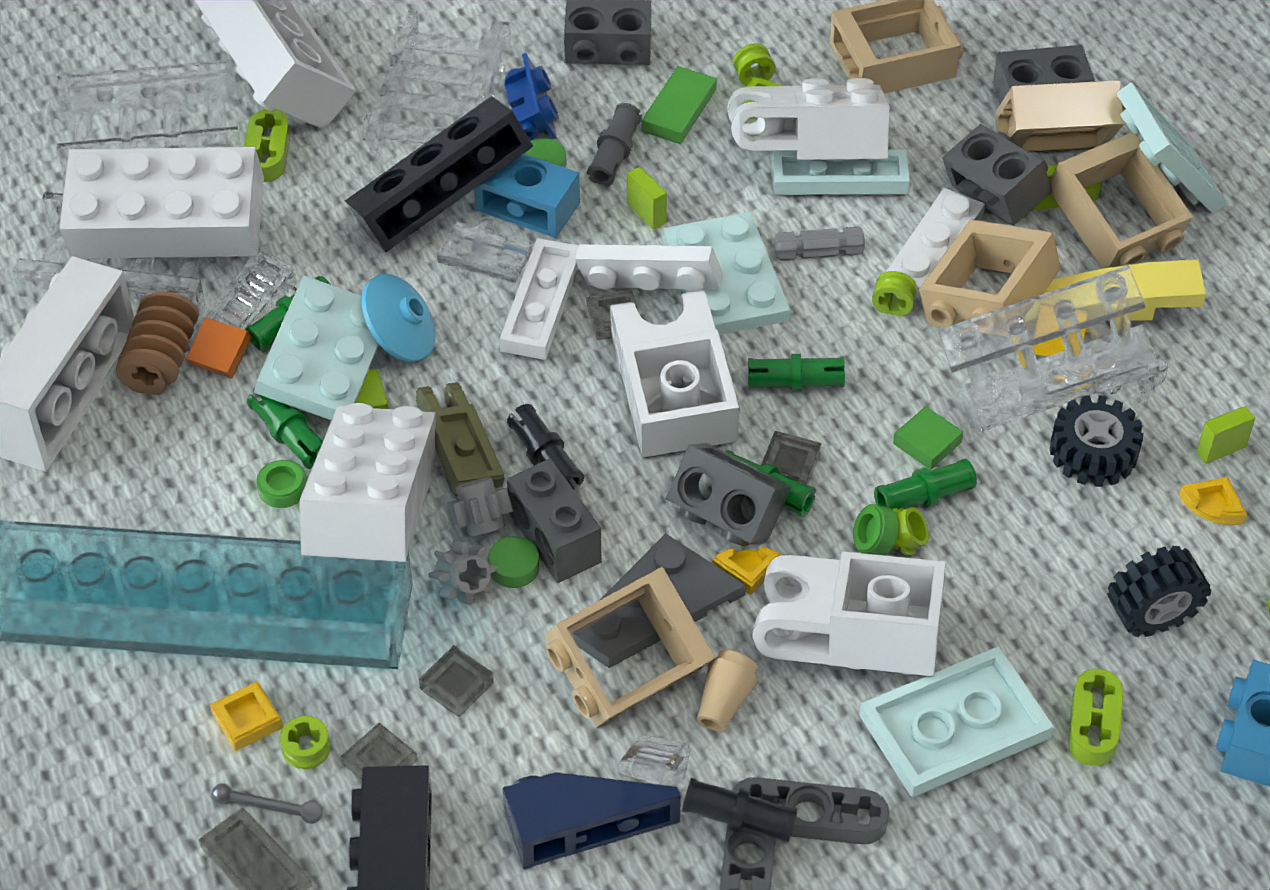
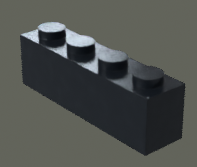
(394, 828)

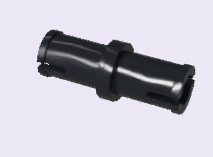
(542, 443)
(739, 810)

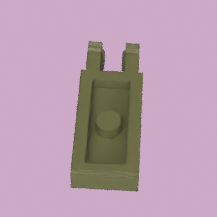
(460, 437)

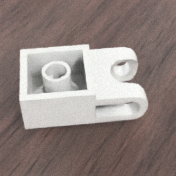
(813, 119)
(675, 378)
(854, 612)

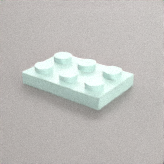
(1168, 146)
(749, 286)
(319, 351)
(955, 721)

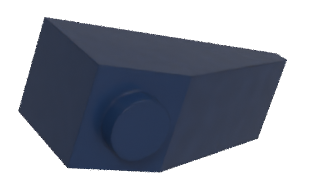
(576, 813)

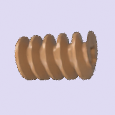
(157, 342)

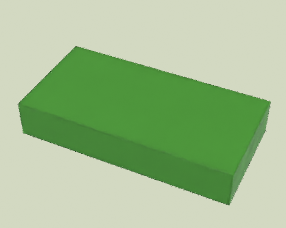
(679, 104)

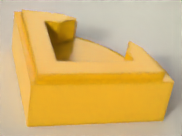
(1215, 499)
(746, 565)

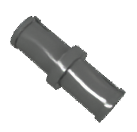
(614, 144)

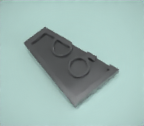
(629, 629)

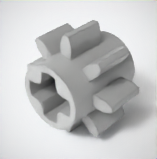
(480, 506)
(466, 583)

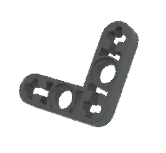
(826, 796)

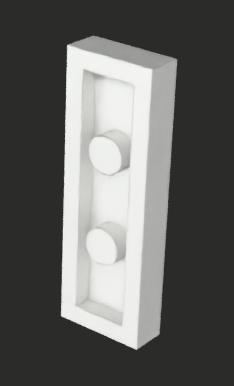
(935, 235)
(649, 267)
(540, 299)

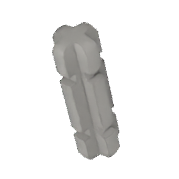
(819, 243)

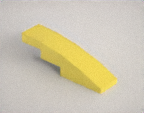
(1160, 284)

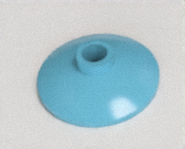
(398, 318)

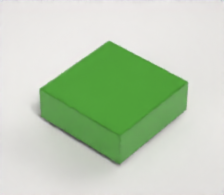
(928, 437)

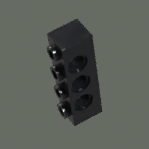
(439, 173)

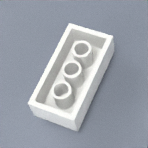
(280, 58)
(162, 202)
(61, 360)
(368, 483)

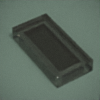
(252, 856)

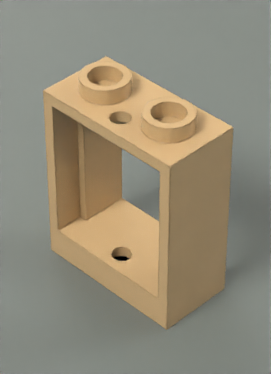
(884, 19)
(1061, 115)
(1148, 184)
(998, 247)
(669, 620)

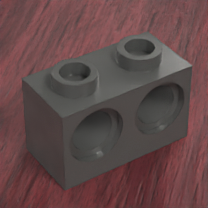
(608, 32)
(1040, 67)
(998, 173)
(730, 484)
(555, 520)

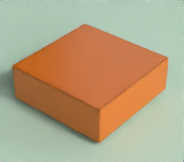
(218, 347)

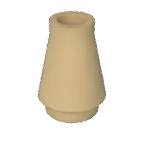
(726, 687)

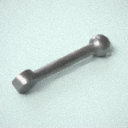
(310, 811)

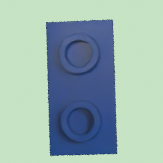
(529, 99)

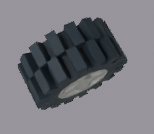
(1082, 429)
(1158, 591)

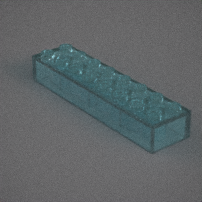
(199, 595)

